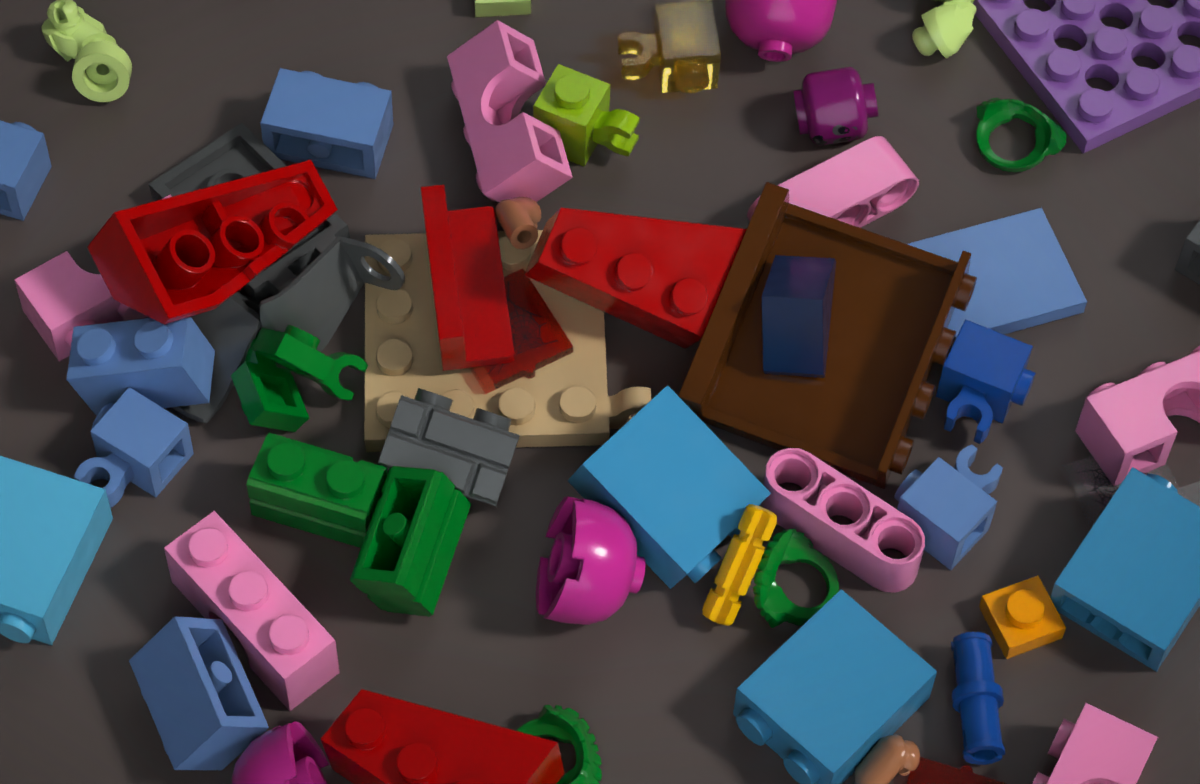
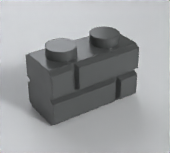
(467, 450)

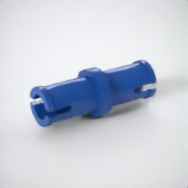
(977, 698)

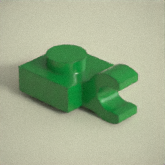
(298, 353)
(269, 394)

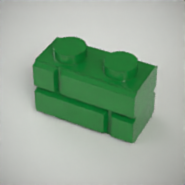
(314, 489)
(411, 541)

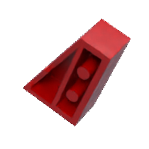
(638, 268)
(410, 743)

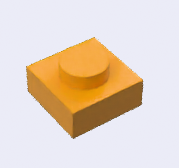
(1022, 617)

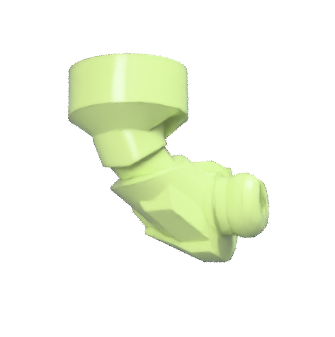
(945, 27)
(100, 65)

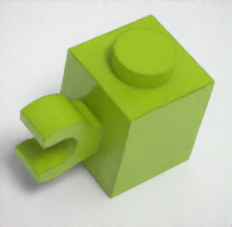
(581, 113)

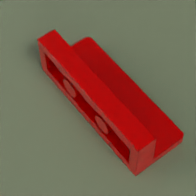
(467, 283)

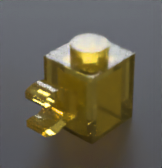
(682, 48)

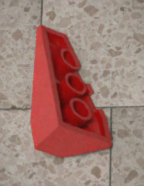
(207, 243)

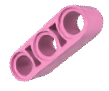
(854, 184)
(852, 546)

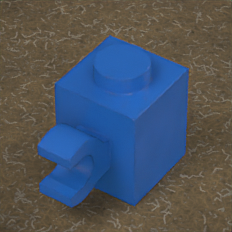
(984, 377)

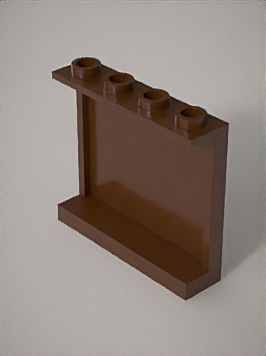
(881, 345)

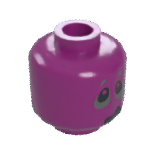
(835, 106)

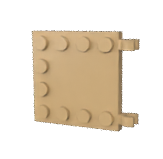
(555, 408)

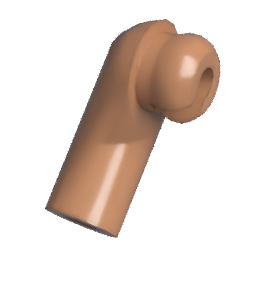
(519, 220)
(886, 759)

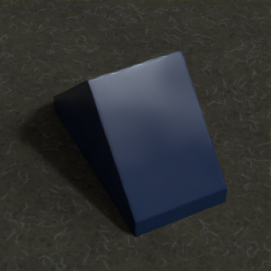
(797, 315)

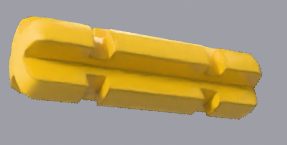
(739, 565)

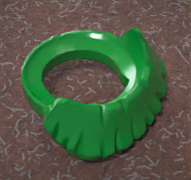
(1048, 135)
(789, 548)
(568, 728)

